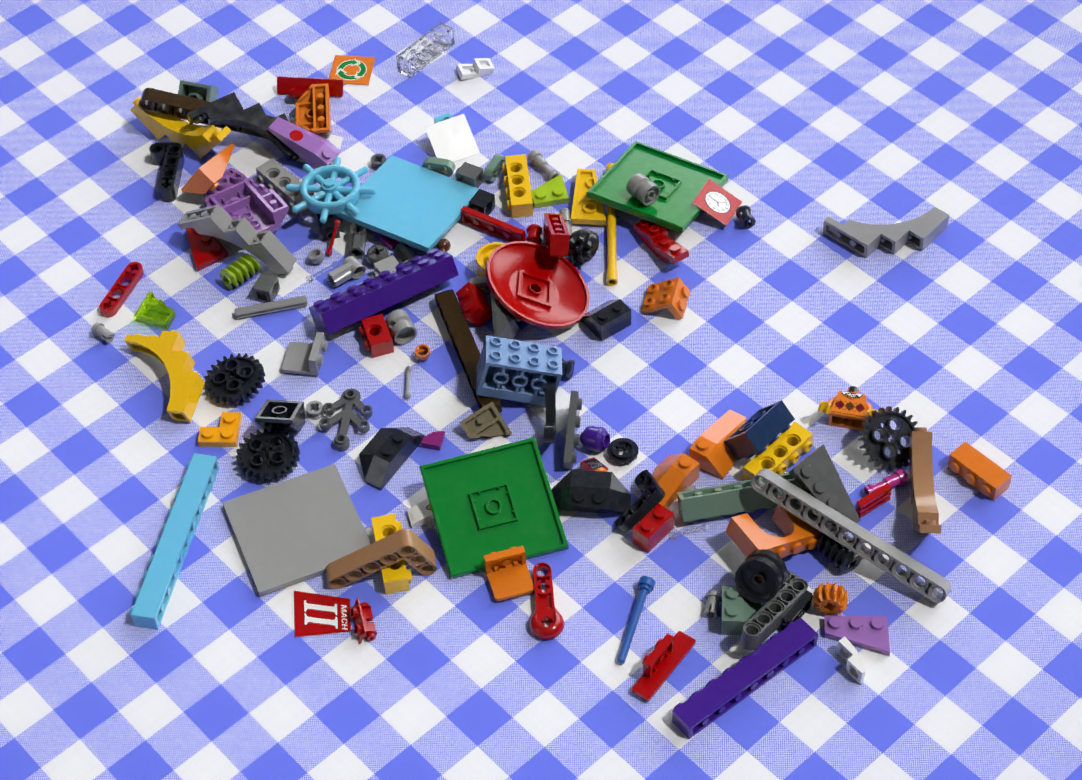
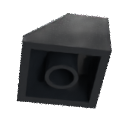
(607, 319)
(281, 415)

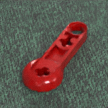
(545, 606)

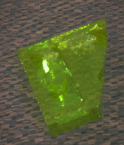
(154, 312)

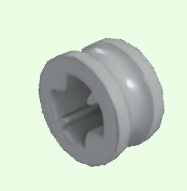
(316, 414)

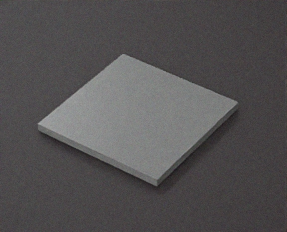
(295, 528)

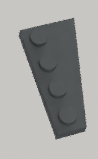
(573, 424)

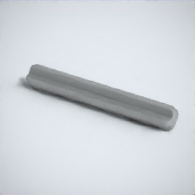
(270, 307)

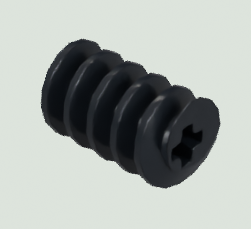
(838, 554)

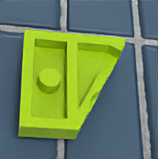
(550, 193)

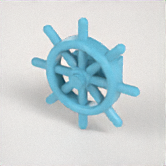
(331, 195)

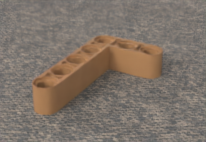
(379, 555)

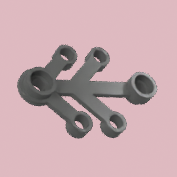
(349, 398)

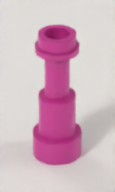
(898, 477)

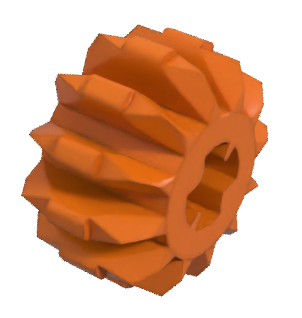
(830, 598)

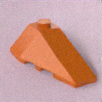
(209, 174)
(710, 446)
(674, 475)

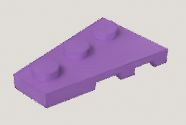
(865, 631)

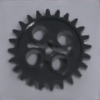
(234, 379)
(876, 448)
(253, 455)

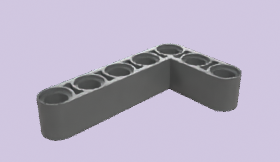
(771, 615)

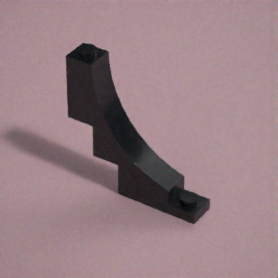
(229, 111)

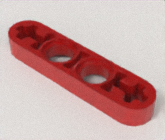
(118, 288)

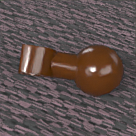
(443, 245)

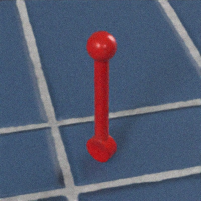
(329, 251)

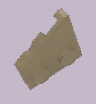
(485, 423)

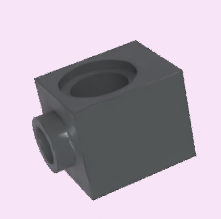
(470, 174)
(266, 288)

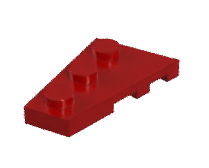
(205, 249)

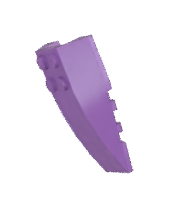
(247, 199)

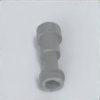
(537, 159)

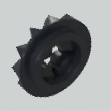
(620, 445)

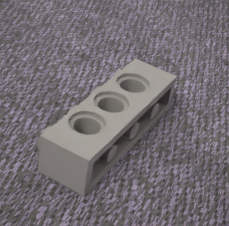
(276, 178)

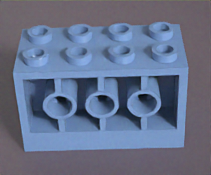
(517, 370)

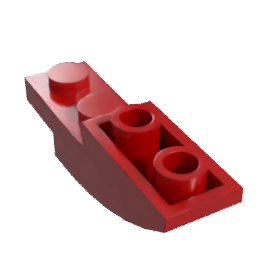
(659, 243)

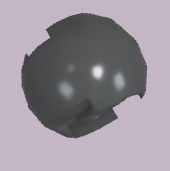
(376, 253)

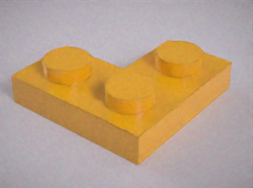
(223, 436)

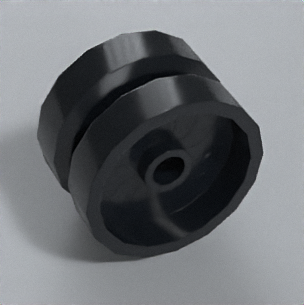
(761, 576)

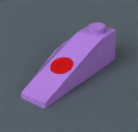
(309, 146)

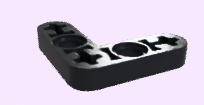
(550, 411)
(652, 495)

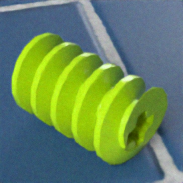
(238, 270)

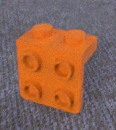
(667, 294)
(508, 573)

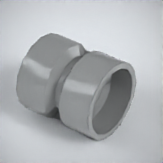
(643, 189)
(401, 326)

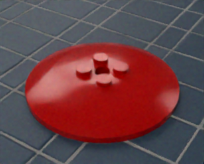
(559, 287)

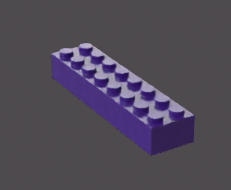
(383, 291)

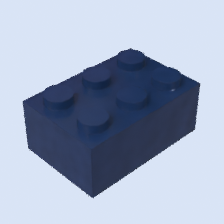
(759, 431)

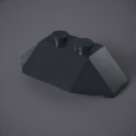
(387, 454)
(591, 492)

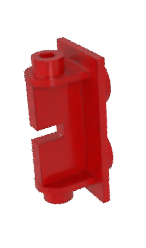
(361, 614)

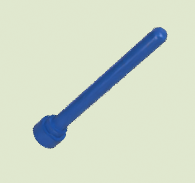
(645, 586)

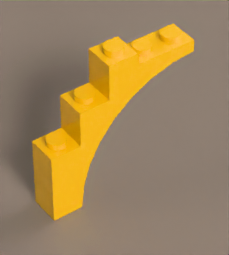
(185, 383)

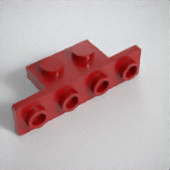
(298, 85)
(661, 663)

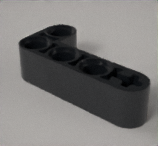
(171, 159)

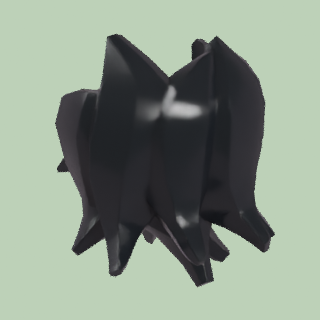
(582, 245)

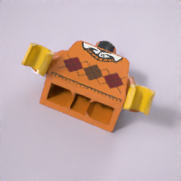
(847, 409)

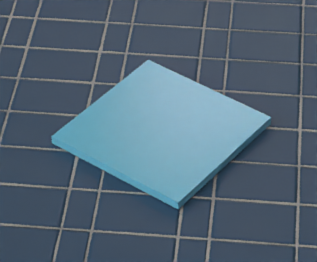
(411, 203)

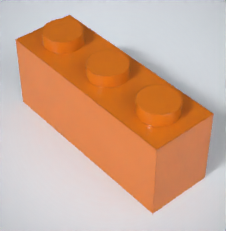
(979, 471)

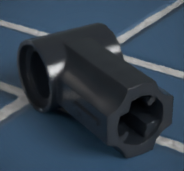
(403, 253)

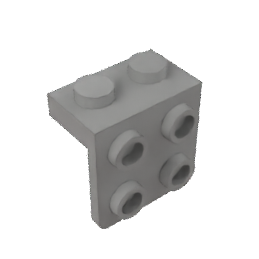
(305, 357)

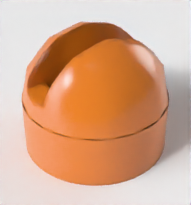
(421, 350)

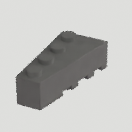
(820, 479)

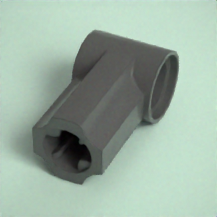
(357, 241)

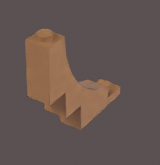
(922, 483)

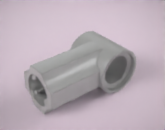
(349, 269)

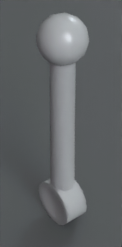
(407, 394)

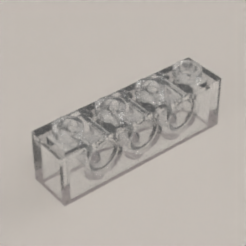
(425, 50)

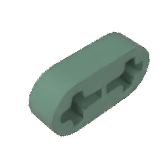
(439, 165)
(494, 168)

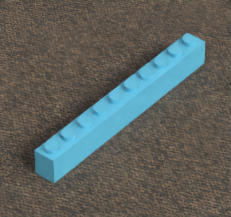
(174, 542)

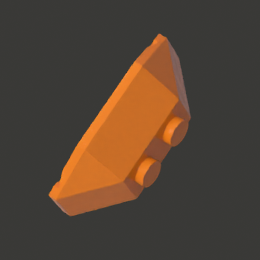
(314, 109)

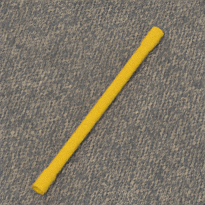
(612, 272)

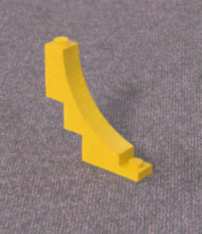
(197, 137)

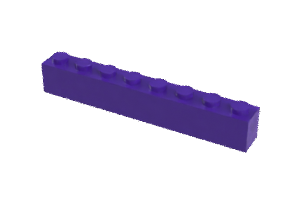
(744, 678)

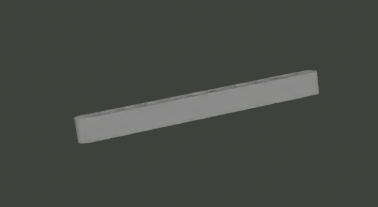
(860, 534)

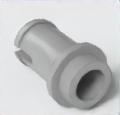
(99, 330)
(713, 598)

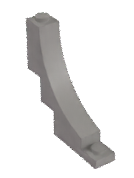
(866, 238)
(263, 244)

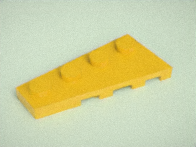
(584, 209)

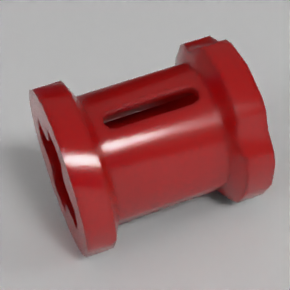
(534, 232)

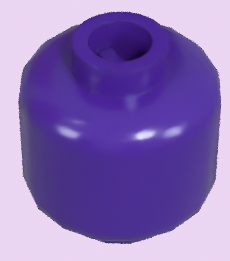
(595, 439)

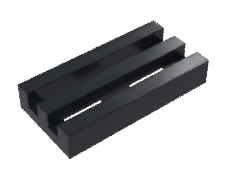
(798, 609)

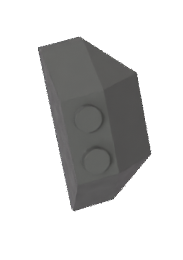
(504, 323)

